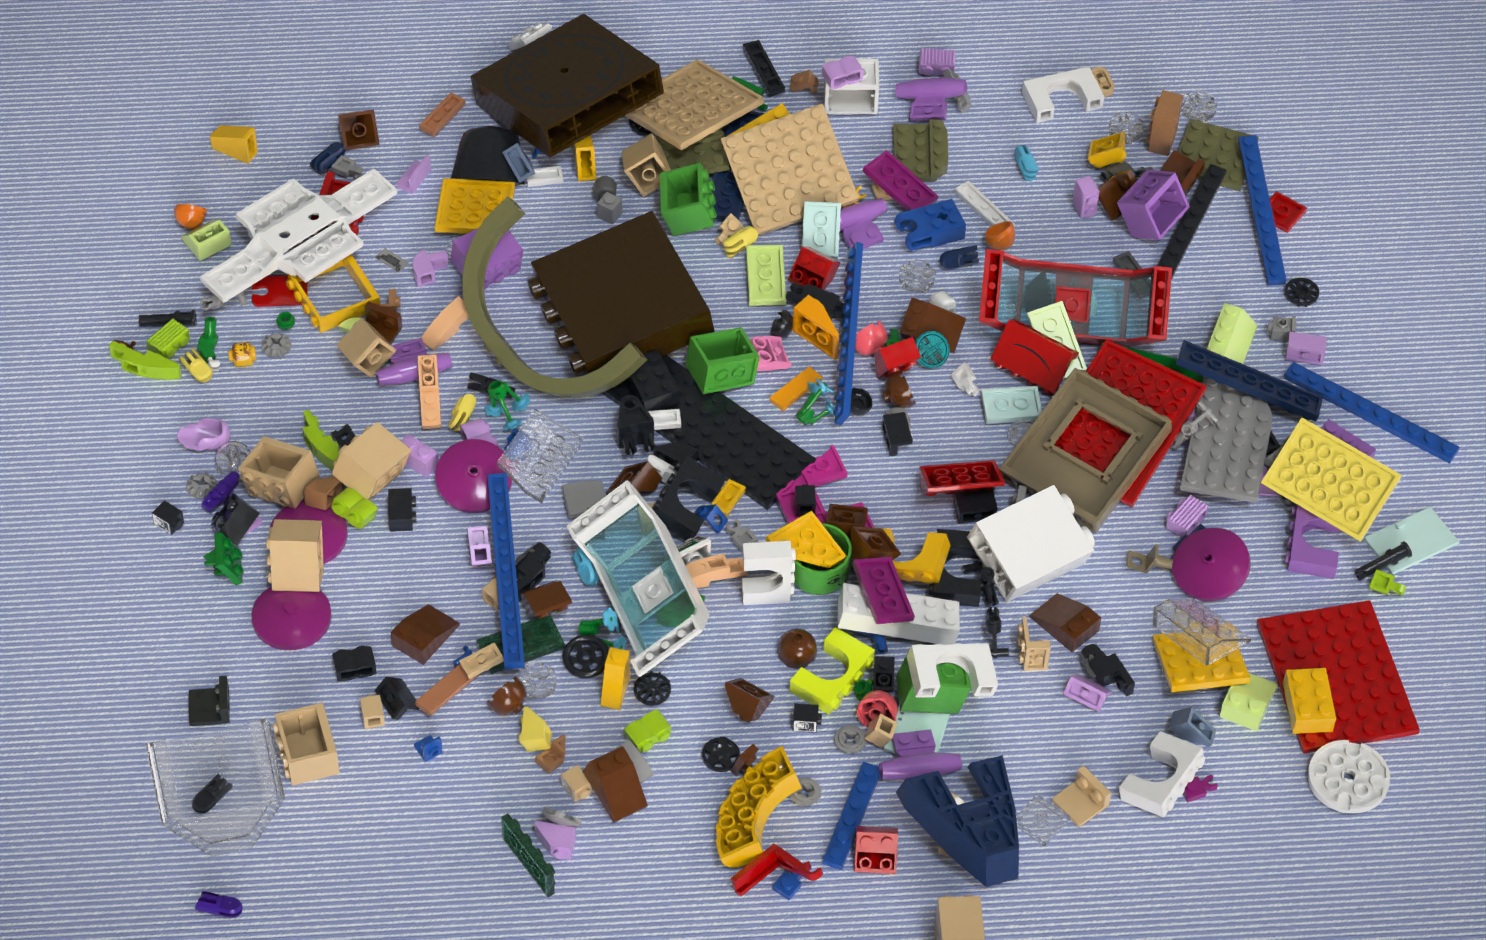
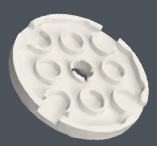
(1343, 794)

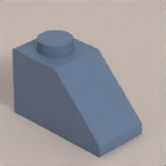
(1192, 727)

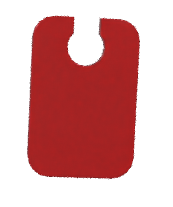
(278, 292)

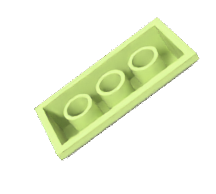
(1232, 333)

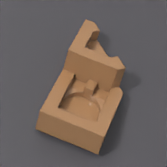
(553, 757)

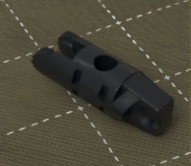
(485, 382)

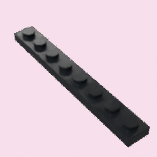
(1192, 218)

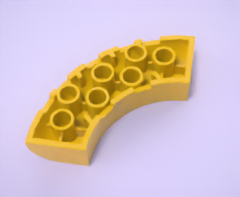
(750, 805)

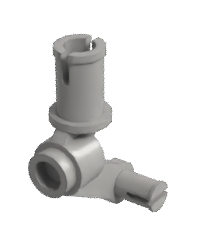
(214, 302)
(1191, 426)

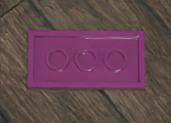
(899, 182)
(883, 590)

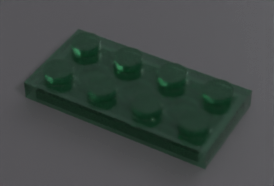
(538, 637)
(526, 853)

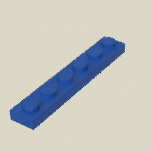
(852, 816)

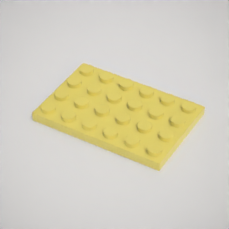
(1331, 479)

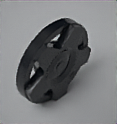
(720, 754)

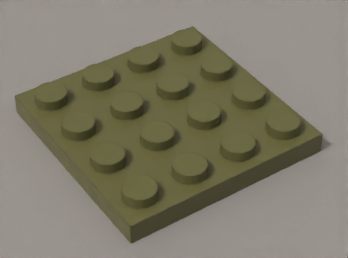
(1216, 147)

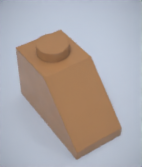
(322, 492)

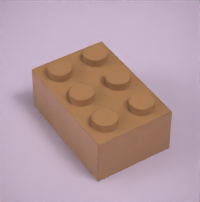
(1164, 122)

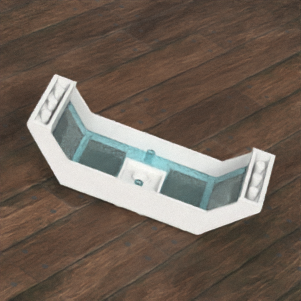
(641, 575)

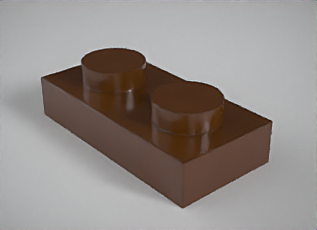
(745, 760)

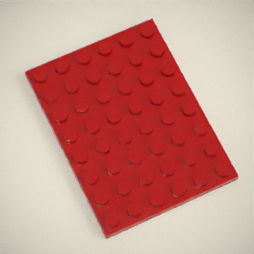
(1152, 386)
(1359, 668)

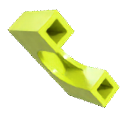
(829, 693)

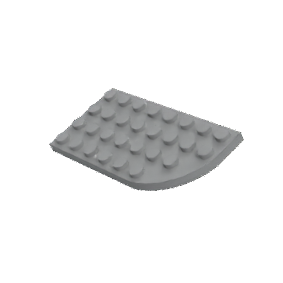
(1231, 454)

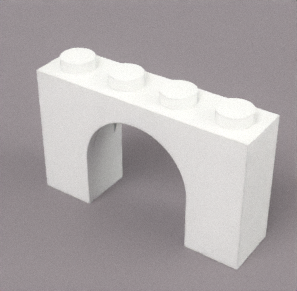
(1077, 81)
(772, 588)
(973, 658)
(1161, 796)

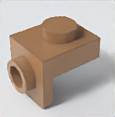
(804, 80)
(394, 301)

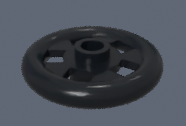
(576, 643)

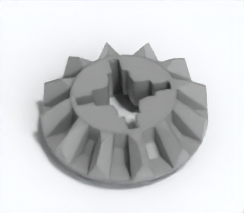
(276, 350)
(193, 488)
(850, 732)
(810, 786)

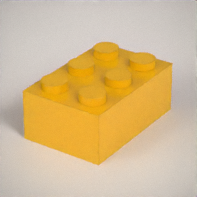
(1309, 700)

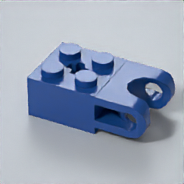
(932, 225)

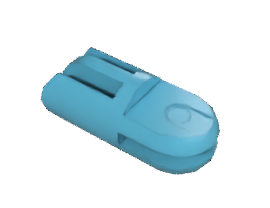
(1026, 162)
(585, 567)

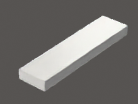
(980, 204)

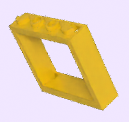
(336, 318)

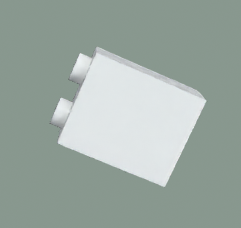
(1031, 542)

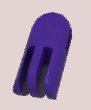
(219, 905)

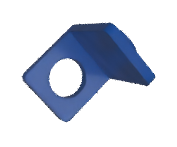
(708, 512)
(430, 747)

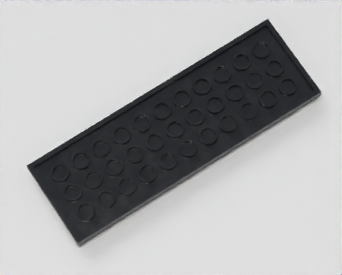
(729, 438)

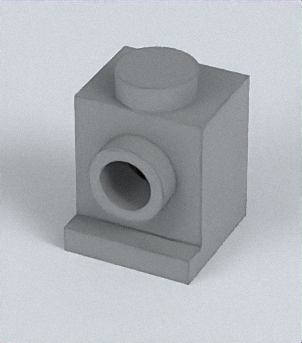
(1280, 328)

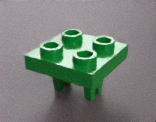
(226, 559)

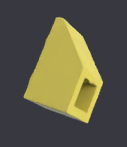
(535, 732)

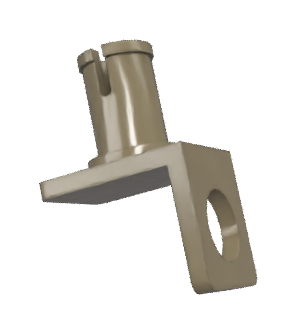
(1147, 562)

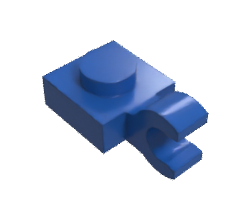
(788, 884)

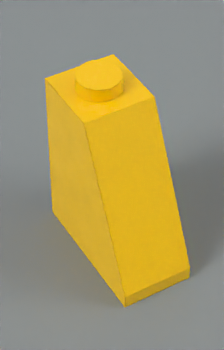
(235, 142)
(585, 159)
(615, 678)

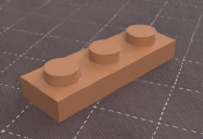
(442, 114)

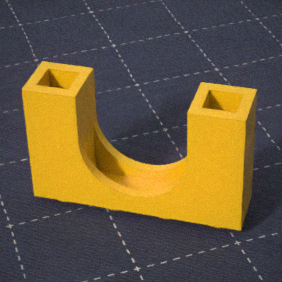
(929, 563)

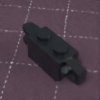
(829, 300)

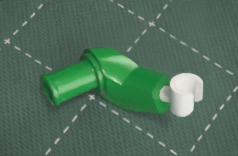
(208, 342)

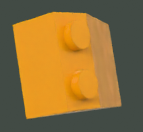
(815, 326)

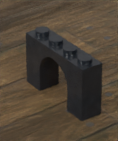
(689, 476)
(953, 588)

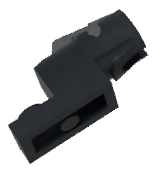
(531, 568)
(1106, 669)

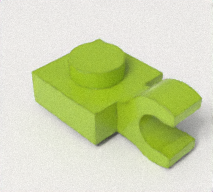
(1384, 583)

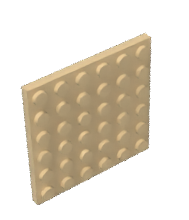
(695, 104)
(788, 164)

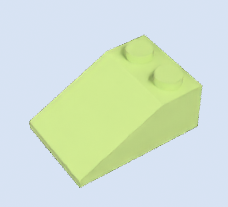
(1248, 702)

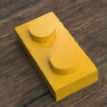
(729, 496)

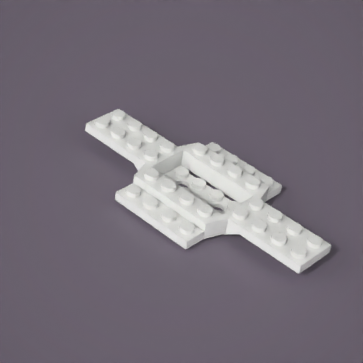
(288, 212)

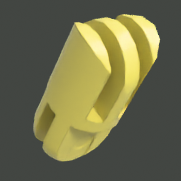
(739, 240)
(197, 367)
(462, 411)

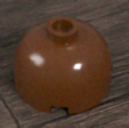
(898, 391)
(797, 648)
(509, 698)

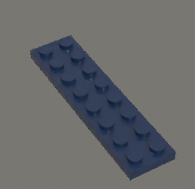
(726, 190)
(1249, 380)

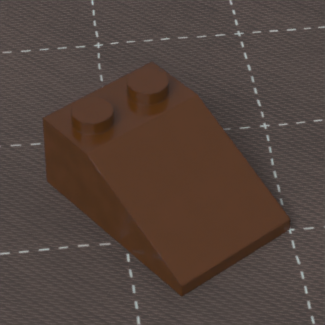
(926, 317)
(1067, 621)
(423, 633)
(616, 784)

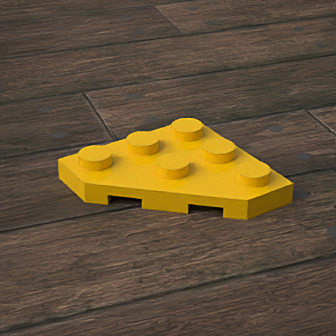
(810, 540)

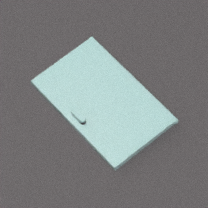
(1421, 531)
(919, 721)

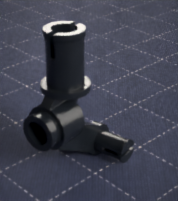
(986, 575)
(994, 627)

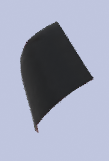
(482, 155)

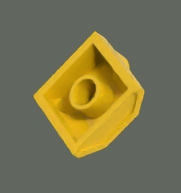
(1107, 150)

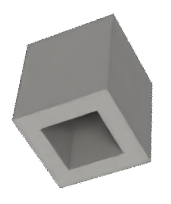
(609, 208)

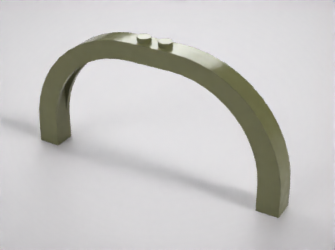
(474, 272)

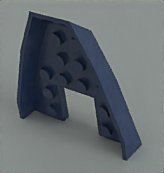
(975, 833)

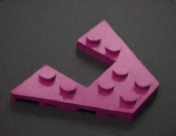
(823, 471)

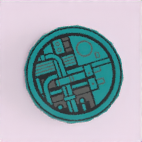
(932, 348)

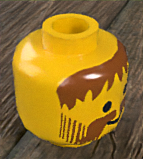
(242, 354)

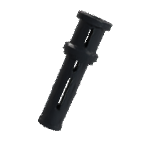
(183, 318)
(1391, 557)

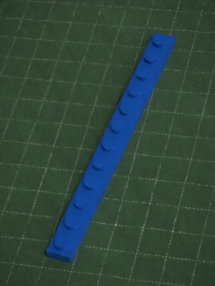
(848, 334)
(506, 571)

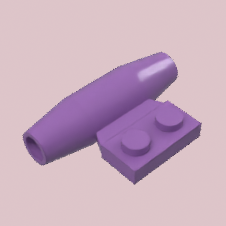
(930, 96)
(857, 223)
(405, 363)
(917, 757)

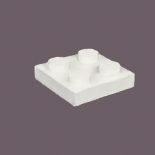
(530, 35)

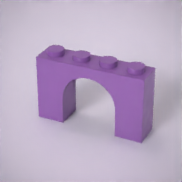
(1304, 557)

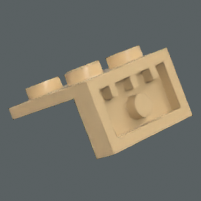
(1033, 653)
(1083, 797)

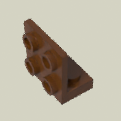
(1185, 169)
(1113, 190)
(384, 320)

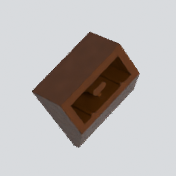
(546, 598)

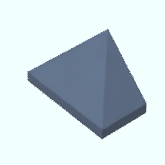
(519, 162)

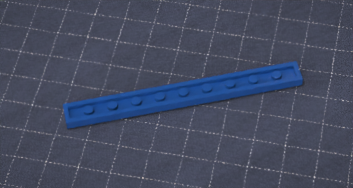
(1262, 210)
(1372, 412)

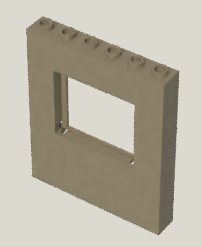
(1093, 498)

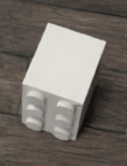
(856, 97)

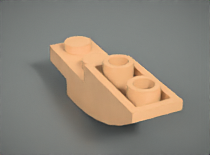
(429, 391)
(715, 568)

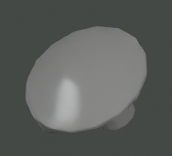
(561, 818)

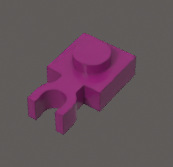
(1197, 788)

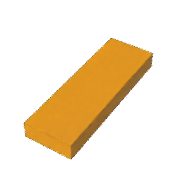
(794, 389)

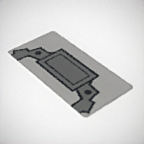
(391, 260)

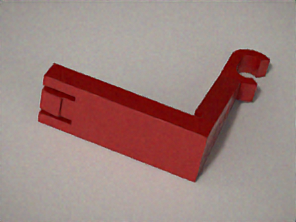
(768, 862)

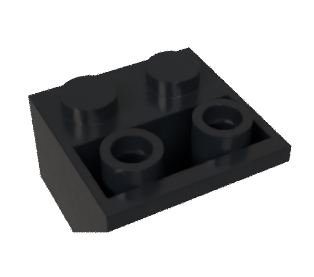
(234, 518)

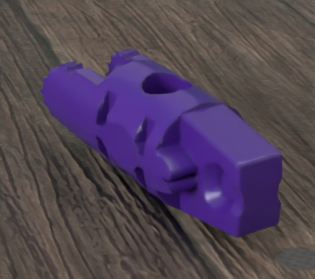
(220, 492)

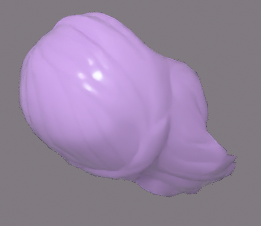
(204, 435)

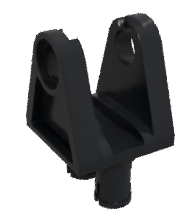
(635, 426)

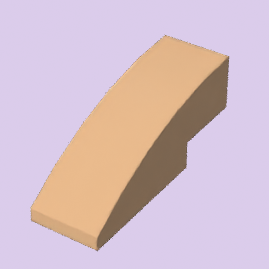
(445, 324)

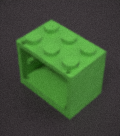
(687, 199)
(722, 360)
(950, 697)

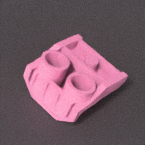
(771, 353)

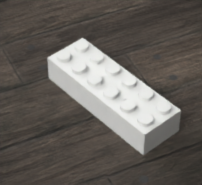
(934, 619)

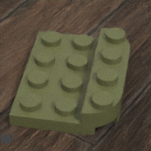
(922, 148)
(707, 151)

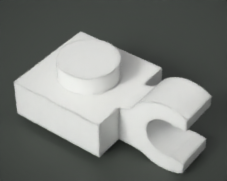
(963, 378)

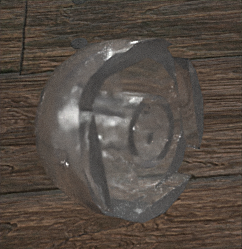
(230, 457)

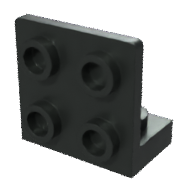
(210, 704)

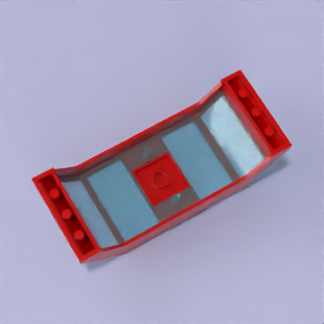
(1099, 301)

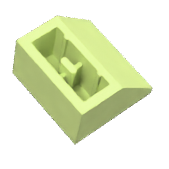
(207, 239)

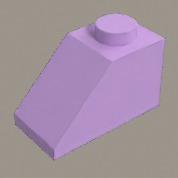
(556, 839)

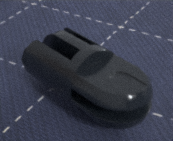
(211, 794)

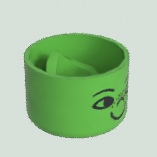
(828, 581)

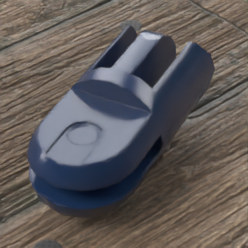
(327, 157)
(959, 257)

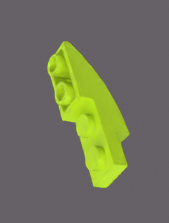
(149, 365)
(320, 445)

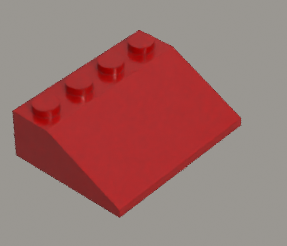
(960, 477)

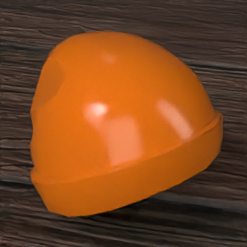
(189, 215)
(1000, 236)

